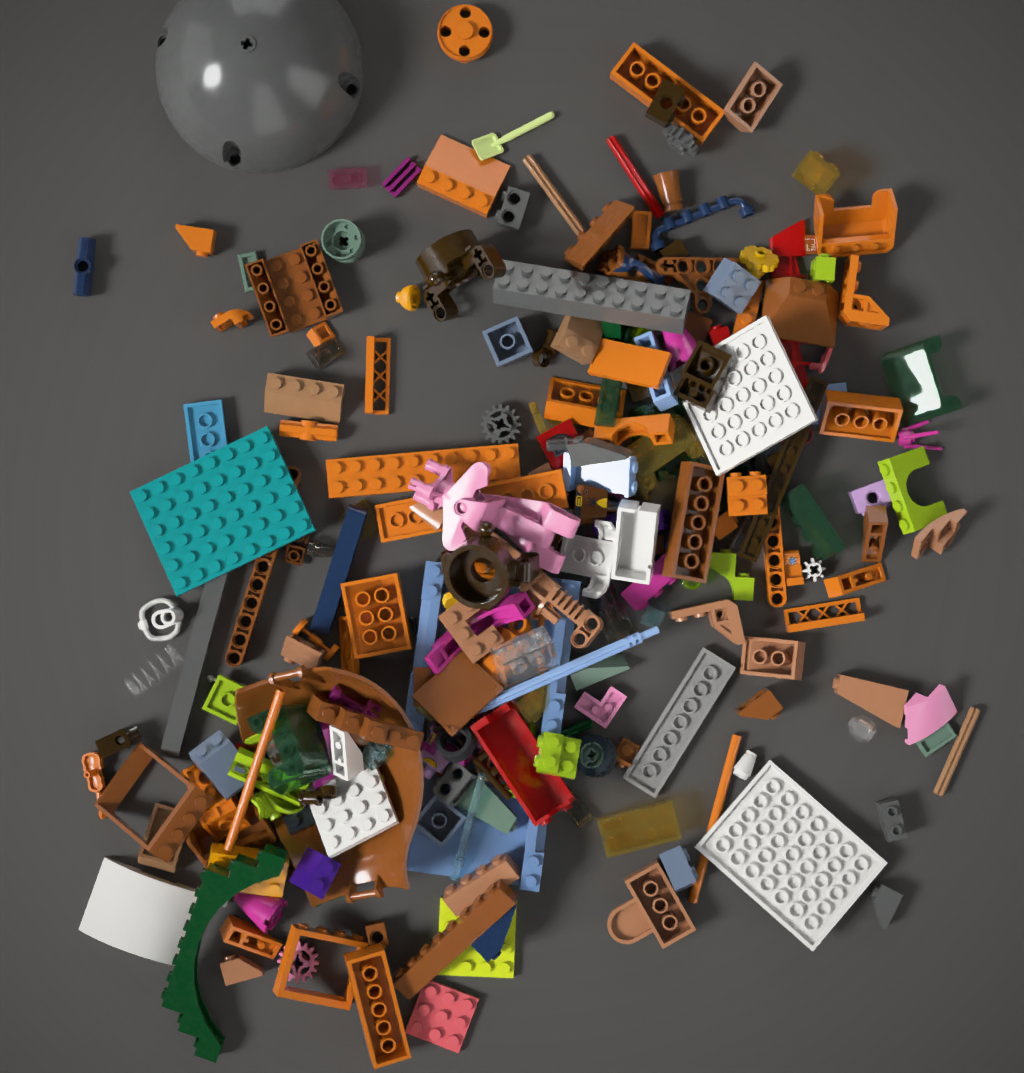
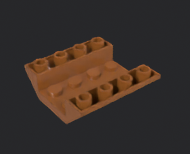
(294, 289)

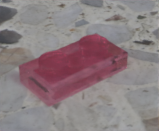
(347, 178)

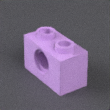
(859, 496)

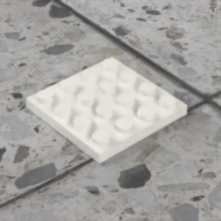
(357, 813)

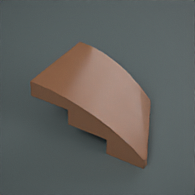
(938, 534)

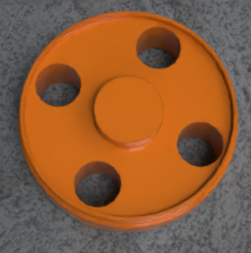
(465, 33)

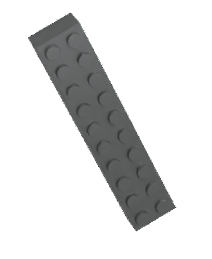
(593, 297)

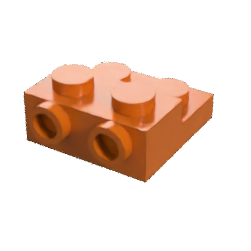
(746, 494)

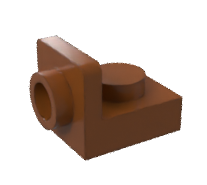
(626, 752)

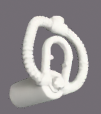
(168, 616)

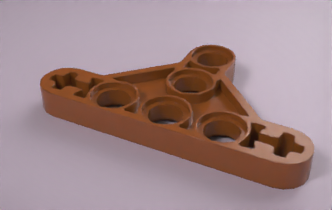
(692, 276)

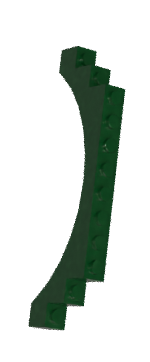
(184, 987)

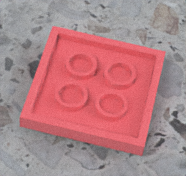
(442, 1015)

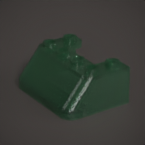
(299, 747)

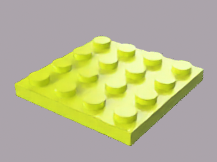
(471, 962)

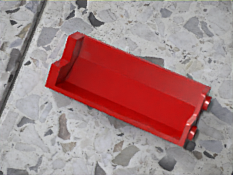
(513, 752)

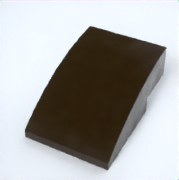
(703, 376)

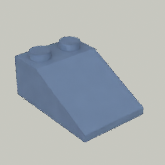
(214, 761)

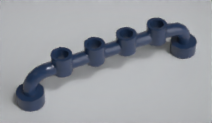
(704, 211)

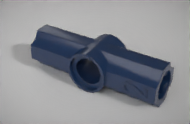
(85, 254)

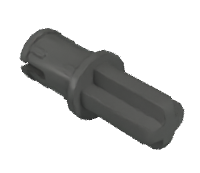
(558, 444)

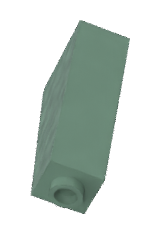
(490, 808)

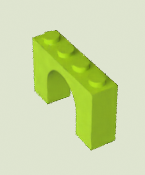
(895, 474)

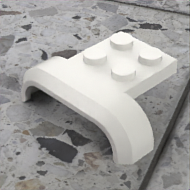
(591, 558)

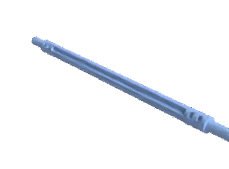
(570, 667)

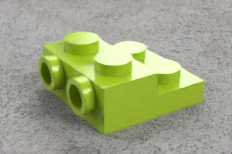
(557, 755)

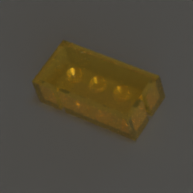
(639, 828)

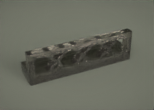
(612, 628)

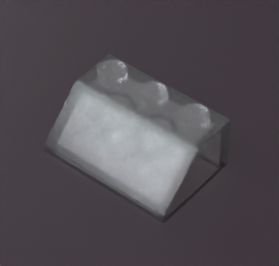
(524, 656)

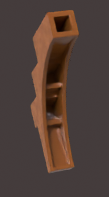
(366, 726)

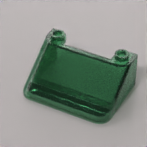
(915, 382)

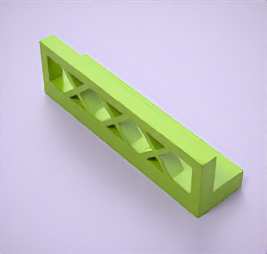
(244, 760)

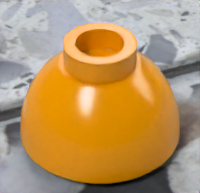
(409, 297)

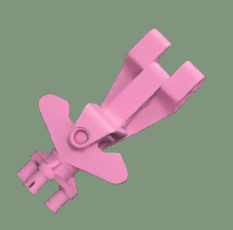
(524, 521)

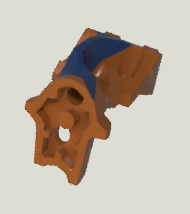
(618, 263)

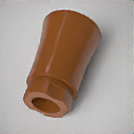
(669, 190)

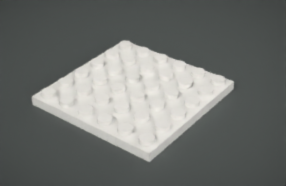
(758, 401)

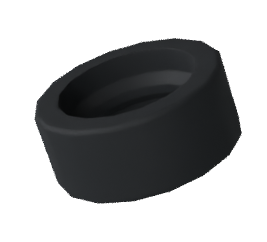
(460, 755)

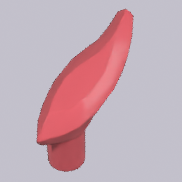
(820, 367)

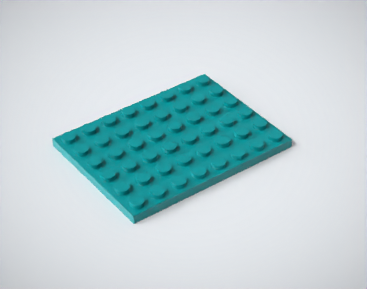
(222, 511)

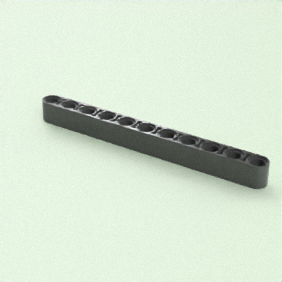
(194, 665)

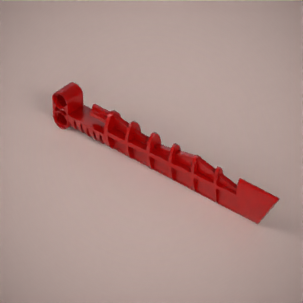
(788, 246)

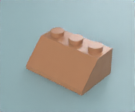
(752, 98)

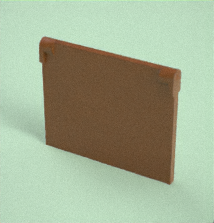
(457, 693)

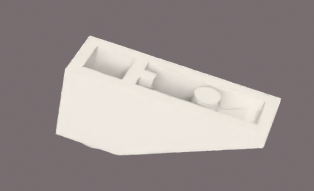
(346, 755)

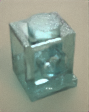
(375, 754)

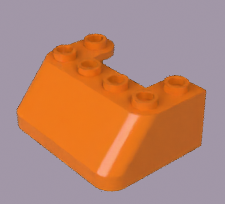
(855, 228)

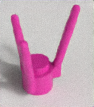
(906, 437)

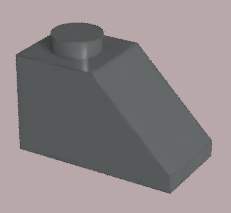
(885, 902)

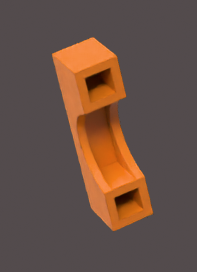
(658, 428)

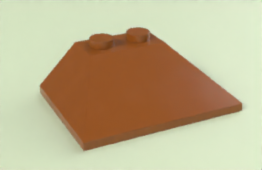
(802, 310)

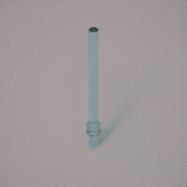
(459, 860)

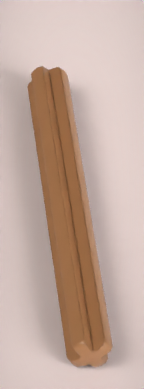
(553, 194)
(956, 751)

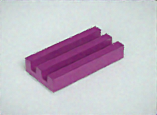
(401, 177)

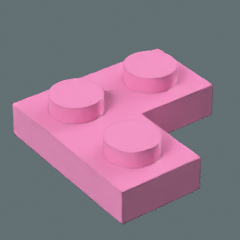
(603, 710)

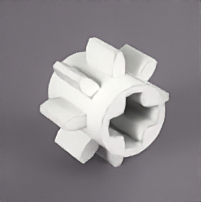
(807, 570)

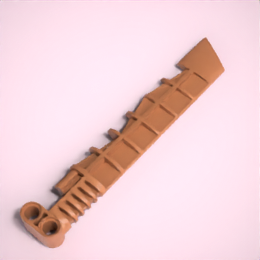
(541, 590)

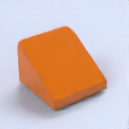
(320, 334)

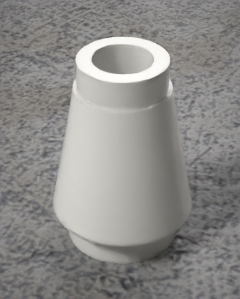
(745, 765)

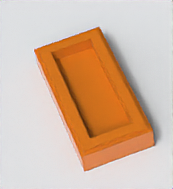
(641, 230)

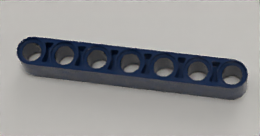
(339, 569)

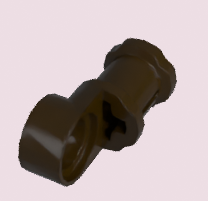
(545, 350)
(316, 797)

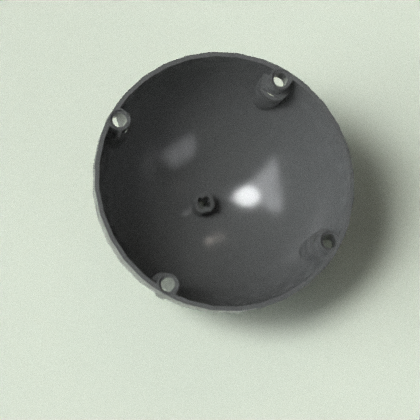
(272, 101)

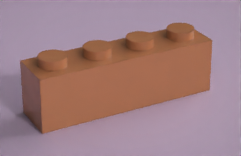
(470, 886)

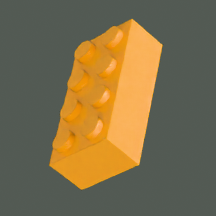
(272, 887)

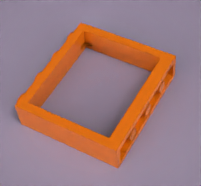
(322, 933)

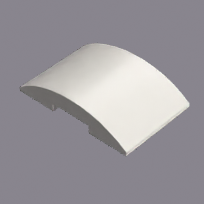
(137, 911)

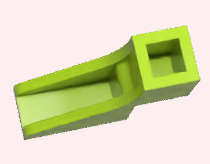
(725, 564)

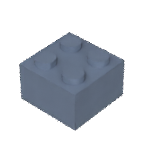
(732, 285)
(507, 342)
(439, 820)
(678, 869)

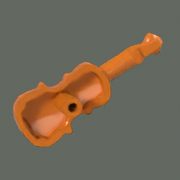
(93, 765)

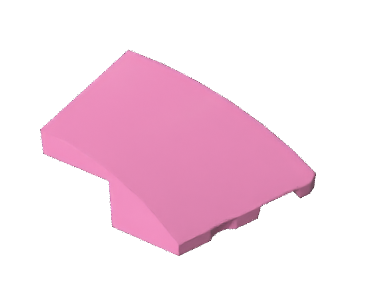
(927, 714)

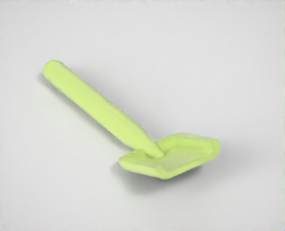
(490, 145)

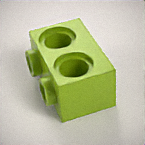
(823, 268)

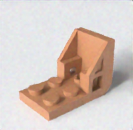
(728, 624)

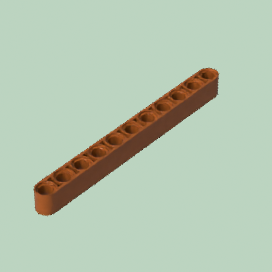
(259, 595)

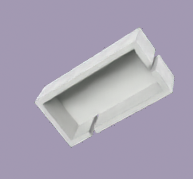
(635, 541)

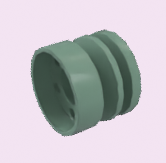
(332, 240)

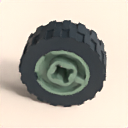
(596, 756)

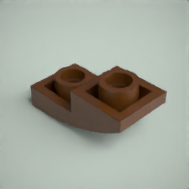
(296, 551)

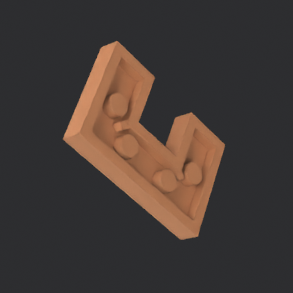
(473, 646)

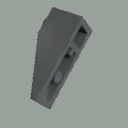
(594, 451)

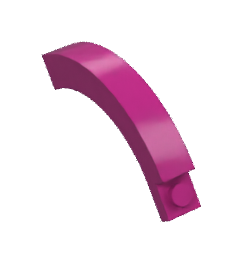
(505, 611)

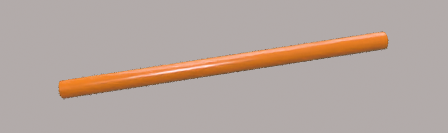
(255, 768)
(716, 811)

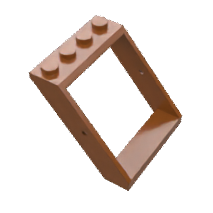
(180, 820)

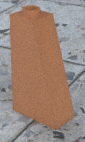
(876, 698)

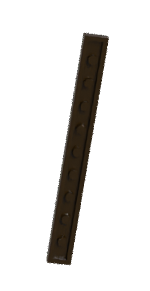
(780, 477)

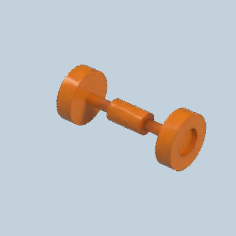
(315, 639)

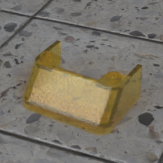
(652, 457)

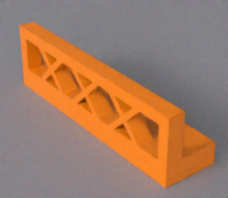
(370, 375)
(825, 622)

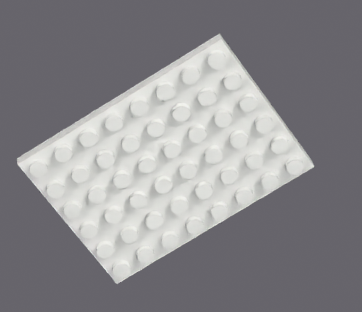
(791, 855)

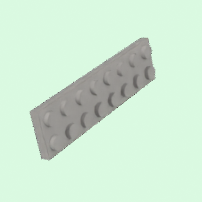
(679, 722)

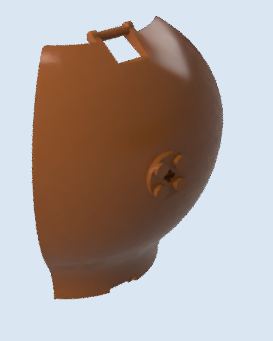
(384, 855)

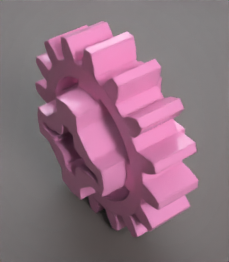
(306, 962)

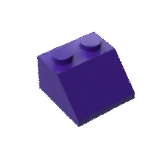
(315, 873)

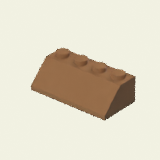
(304, 398)

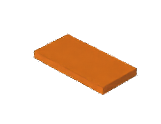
(630, 363)

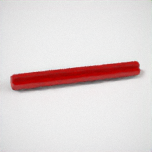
(635, 177)

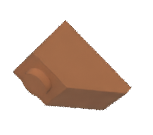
(239, 969)

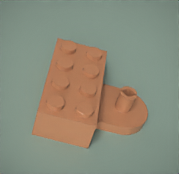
(651, 910)

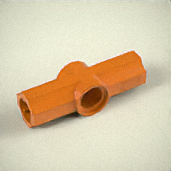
(308, 430)

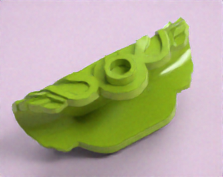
(272, 807)

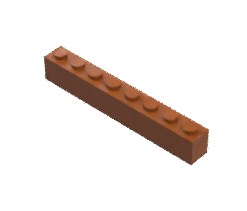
(454, 939)

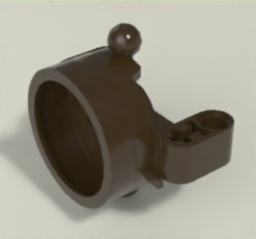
(451, 264)
(469, 586)

